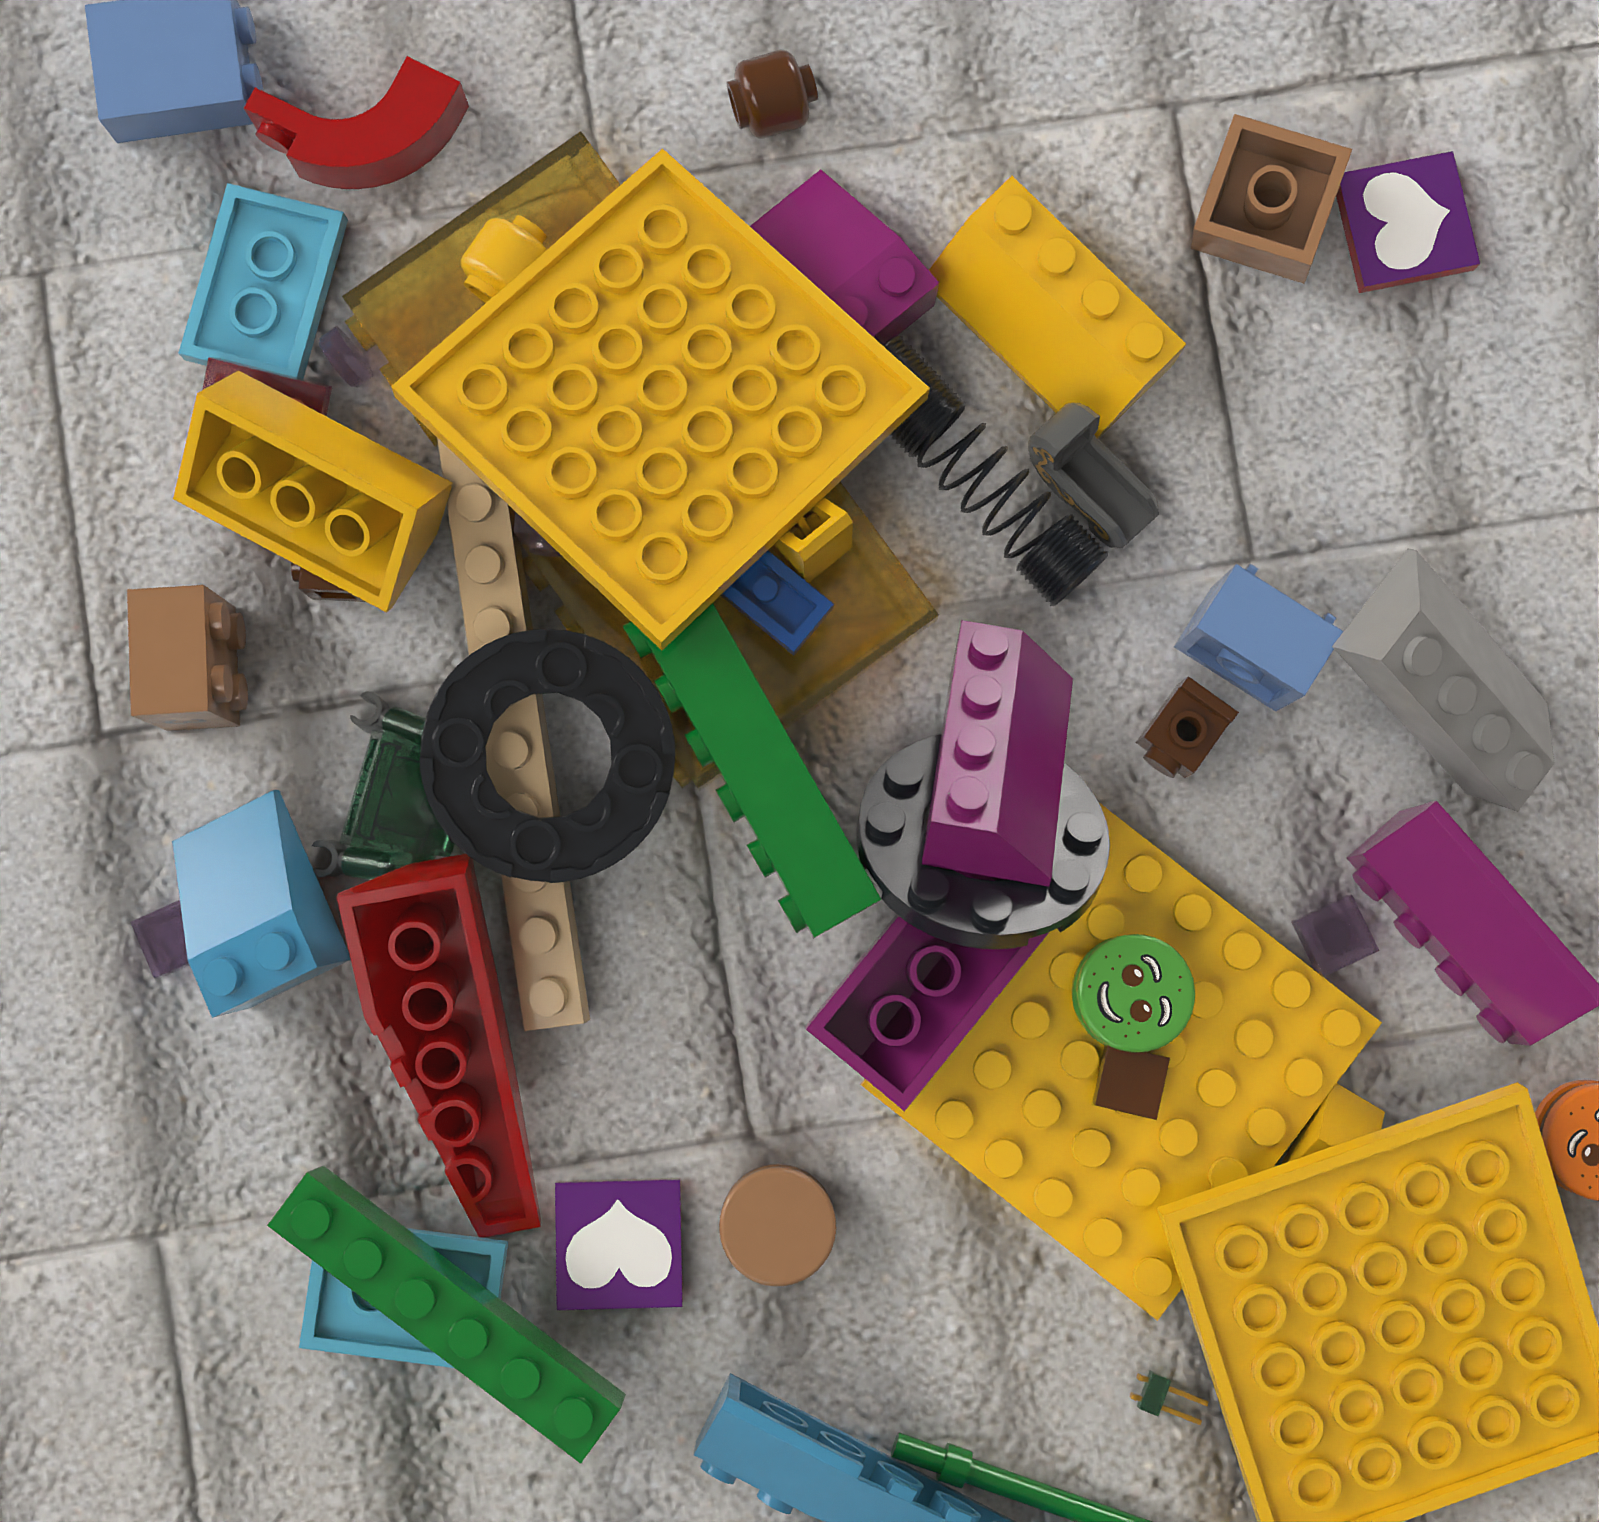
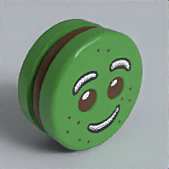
(1133, 993)

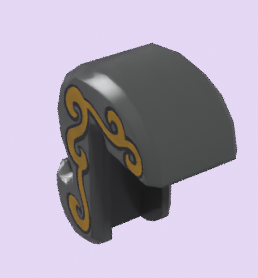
(1091, 476)

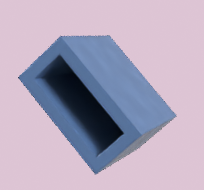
(171, 66)

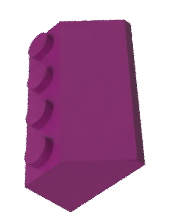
(999, 758)
(1473, 926)
(912, 1004)

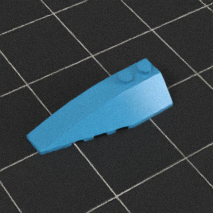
(818, 1467)

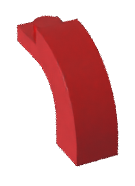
(372, 147)

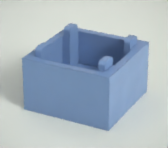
(1259, 638)

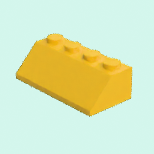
(1052, 308)
(309, 488)

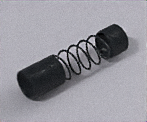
(1061, 554)

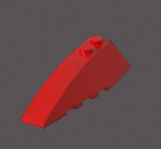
(441, 1017)

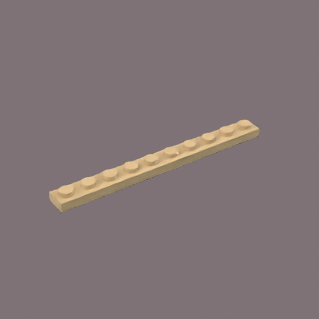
(517, 749)

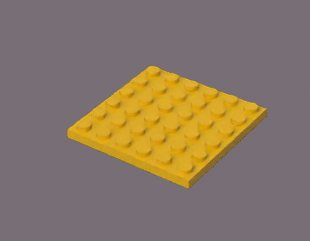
(661, 396)
(1235, 1094)
(1394, 1317)

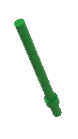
(956, 1467)

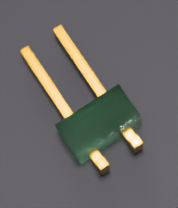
(1154, 1394)

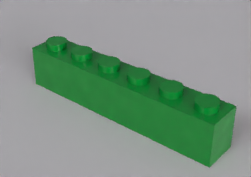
(760, 774)
(448, 1312)

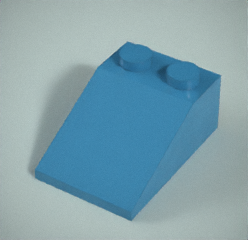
(252, 907)

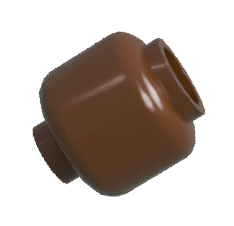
(771, 94)

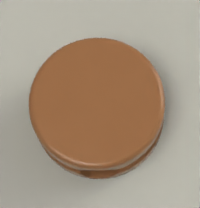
(777, 1225)

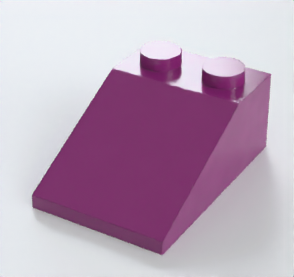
(850, 256)

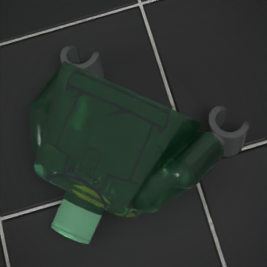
(389, 810)

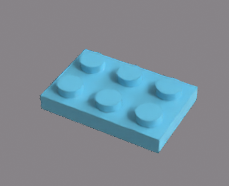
(264, 282)
(347, 1324)

